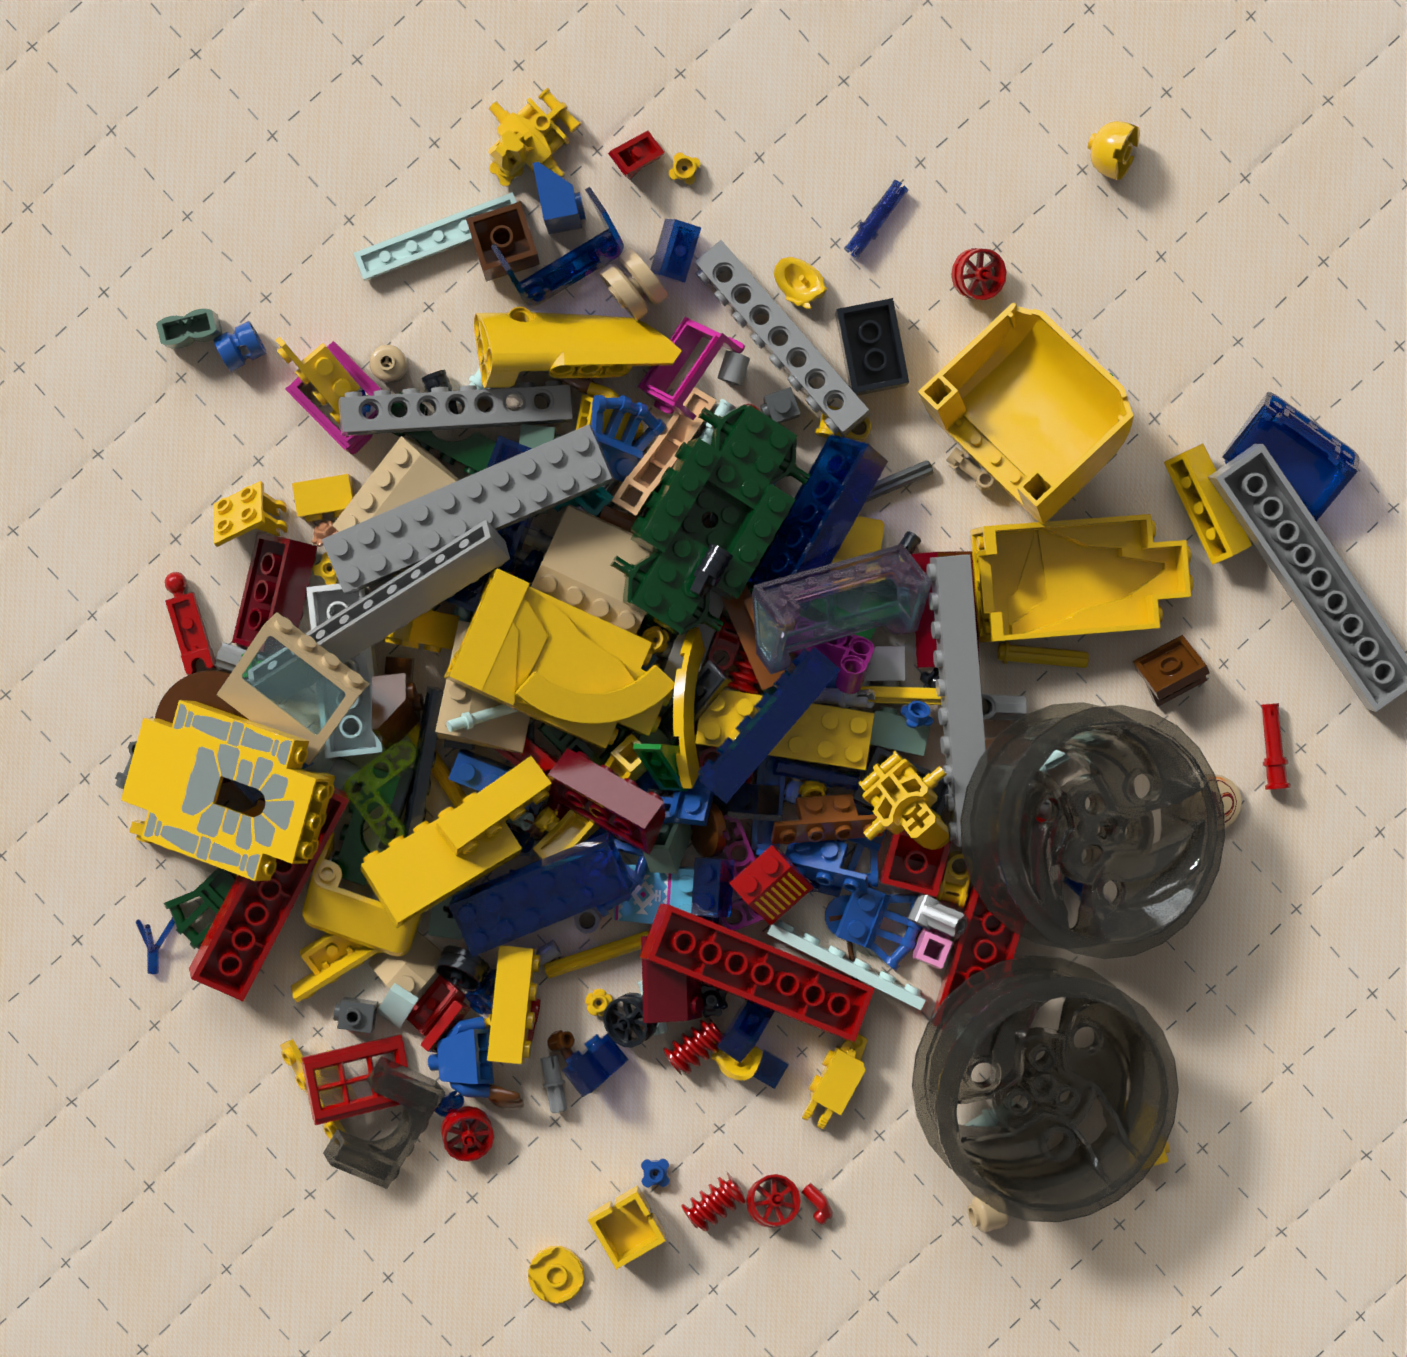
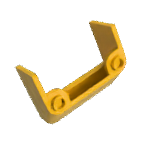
(352, 914)

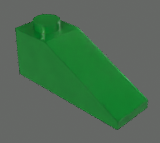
(661, 764)

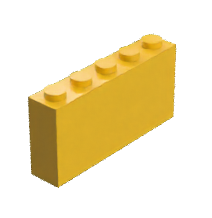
(425, 871)

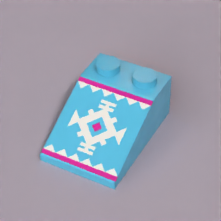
(657, 889)

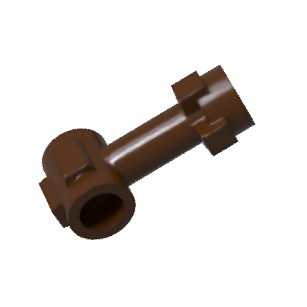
(561, 1042)

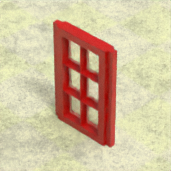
(339, 1078)

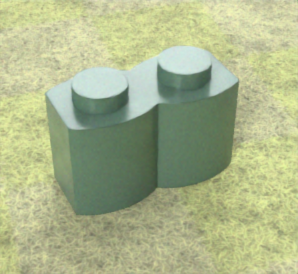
(181, 331)

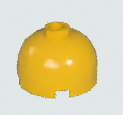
(1113, 148)

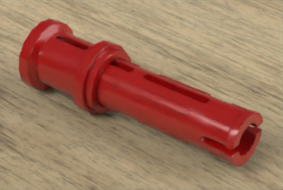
(1274, 761)

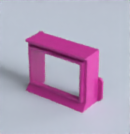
(660, 377)
(353, 442)

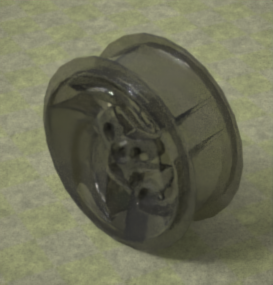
(1020, 861)
(1124, 1067)

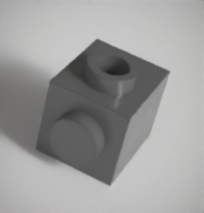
(781, 406)
(356, 1014)

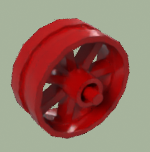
(978, 273)
(467, 1133)
(773, 1201)

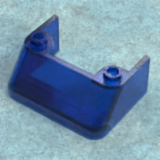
(571, 266)

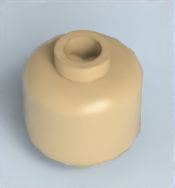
(396, 369)
(985, 1217)

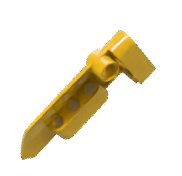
(565, 345)

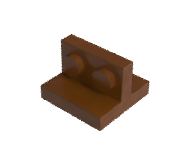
(1171, 670)

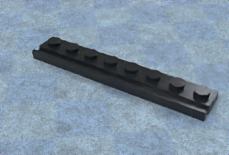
(421, 781)

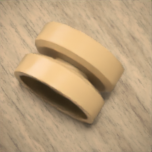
(630, 286)

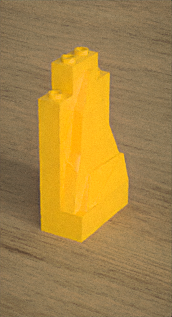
(1075, 577)
(530, 631)

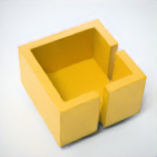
(627, 1227)

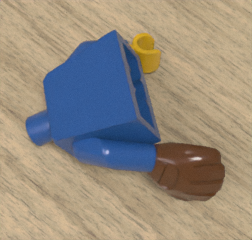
(465, 1064)

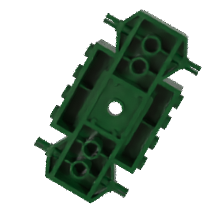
(736, 486)

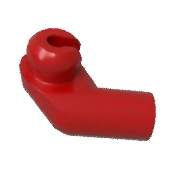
(820, 1202)

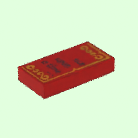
(449, 1019)

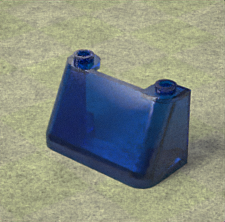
(1306, 453)

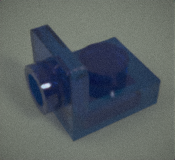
(482, 999)

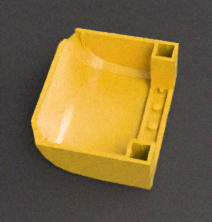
(1031, 409)

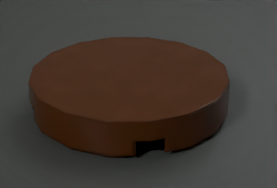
(709, 839)

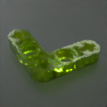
(373, 783)

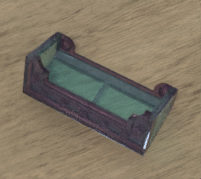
(838, 602)

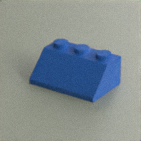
(559, 203)

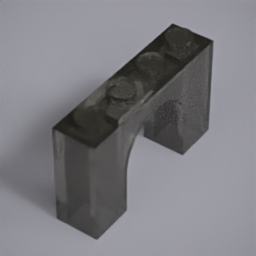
(381, 1159)

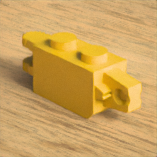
(838, 1079)

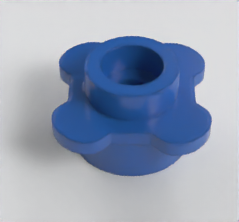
(917, 714)
(650, 1166)

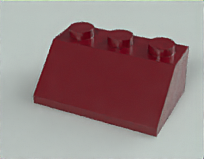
(669, 994)

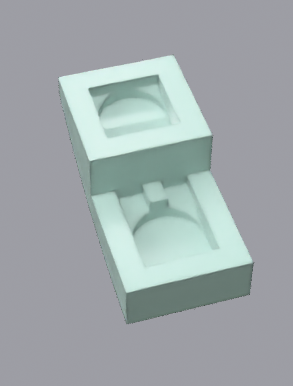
(397, 1005)

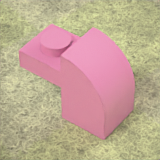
(932, 947)

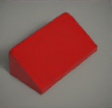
(434, 1005)

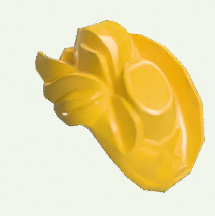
(799, 281)
(736, 1070)

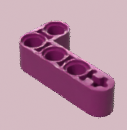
(852, 656)
(749, 916)

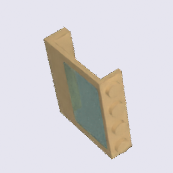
(292, 684)

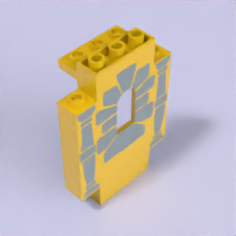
(179, 779)

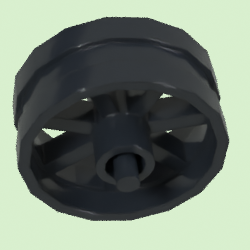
(461, 968)
(621, 1029)

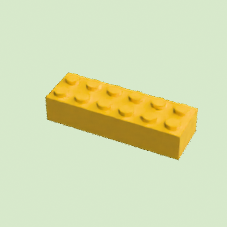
(819, 736)

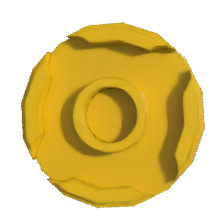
(556, 1274)

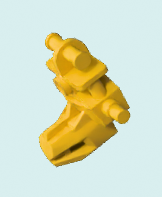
(530, 135)
(904, 802)

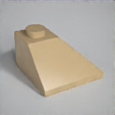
(411, 969)

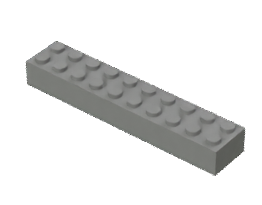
(496, 494)
(1313, 576)

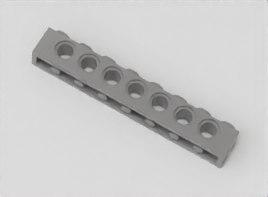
(721, 259)
(354, 423)

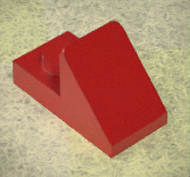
(636, 154)

